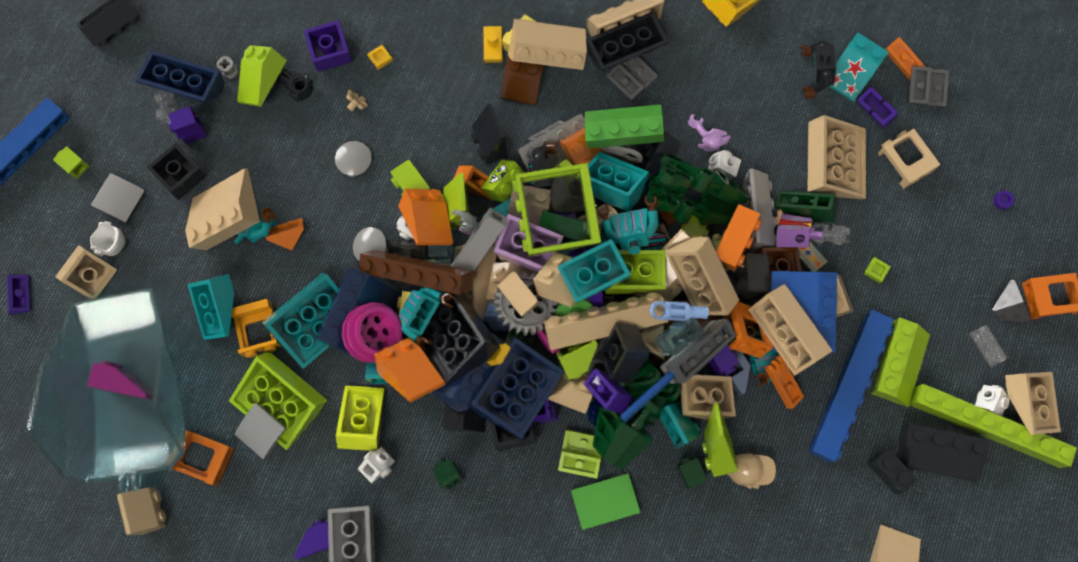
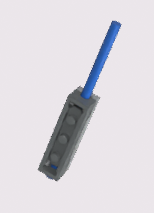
(688, 361)

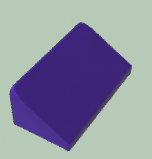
(18, 294)

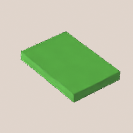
(605, 501)

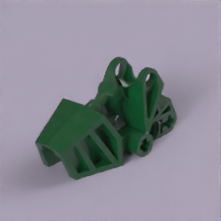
(717, 198)
(623, 440)

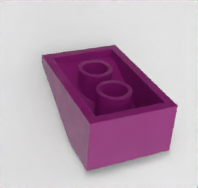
(114, 379)

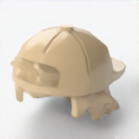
(753, 470)

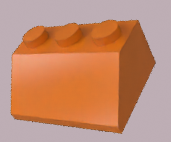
(738, 237)

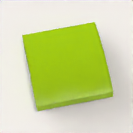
(579, 455)

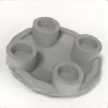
(353, 158)
(368, 240)

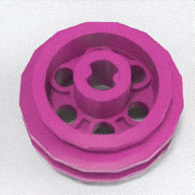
(356, 336)

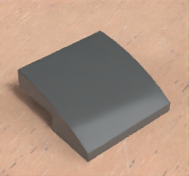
(632, 77)
(928, 86)

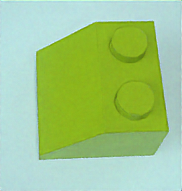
(576, 358)

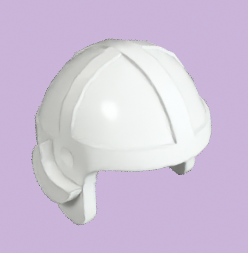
(107, 240)

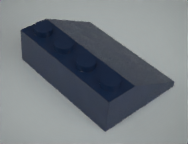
(355, 290)
(517, 389)

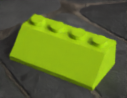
(900, 362)

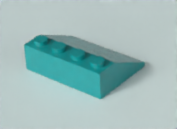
(300, 319)

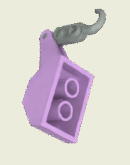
(509, 242)

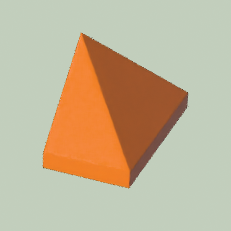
(286, 233)

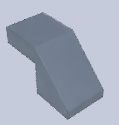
(740, 380)

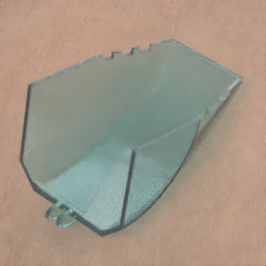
(98, 432)

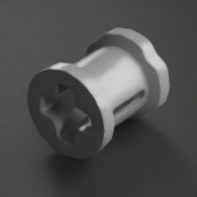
(226, 67)

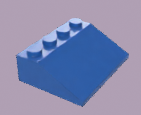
(816, 295)

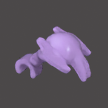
(712, 139)

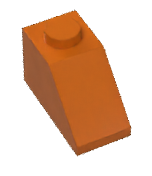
(474, 180)

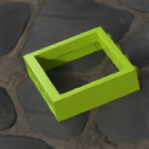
(582, 170)

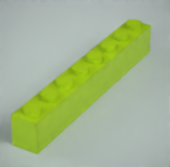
(992, 426)

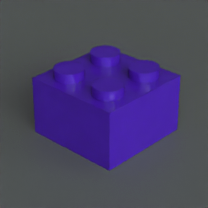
(327, 46)

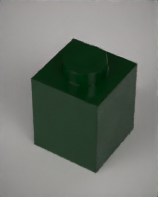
(691, 472)

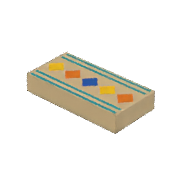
(811, 258)

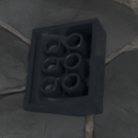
(458, 339)

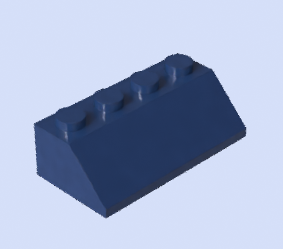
(180, 77)
(462, 391)

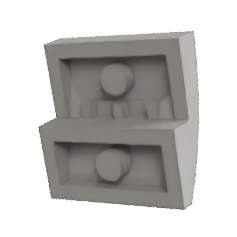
(117, 197)
(260, 430)

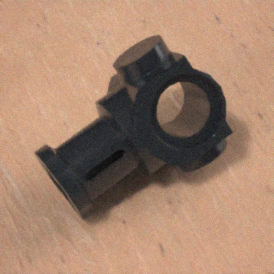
(294, 82)

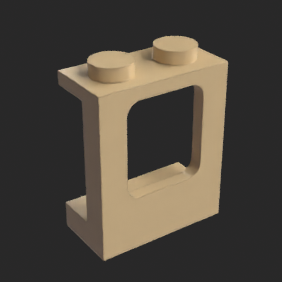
(917, 170)

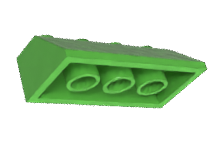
(624, 126)

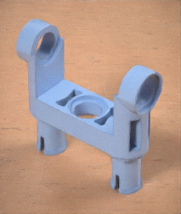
(679, 311)

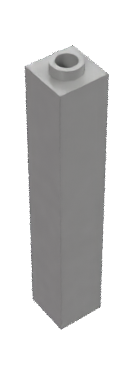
(480, 241)

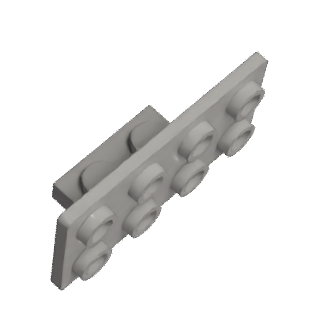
(552, 134)

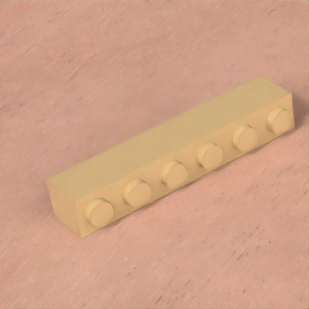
(599, 321)

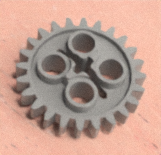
(531, 320)

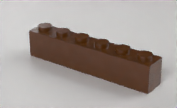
(416, 271)

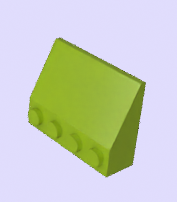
(281, 394)

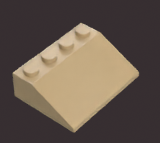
(836, 158)
(222, 212)

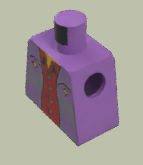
(796, 231)

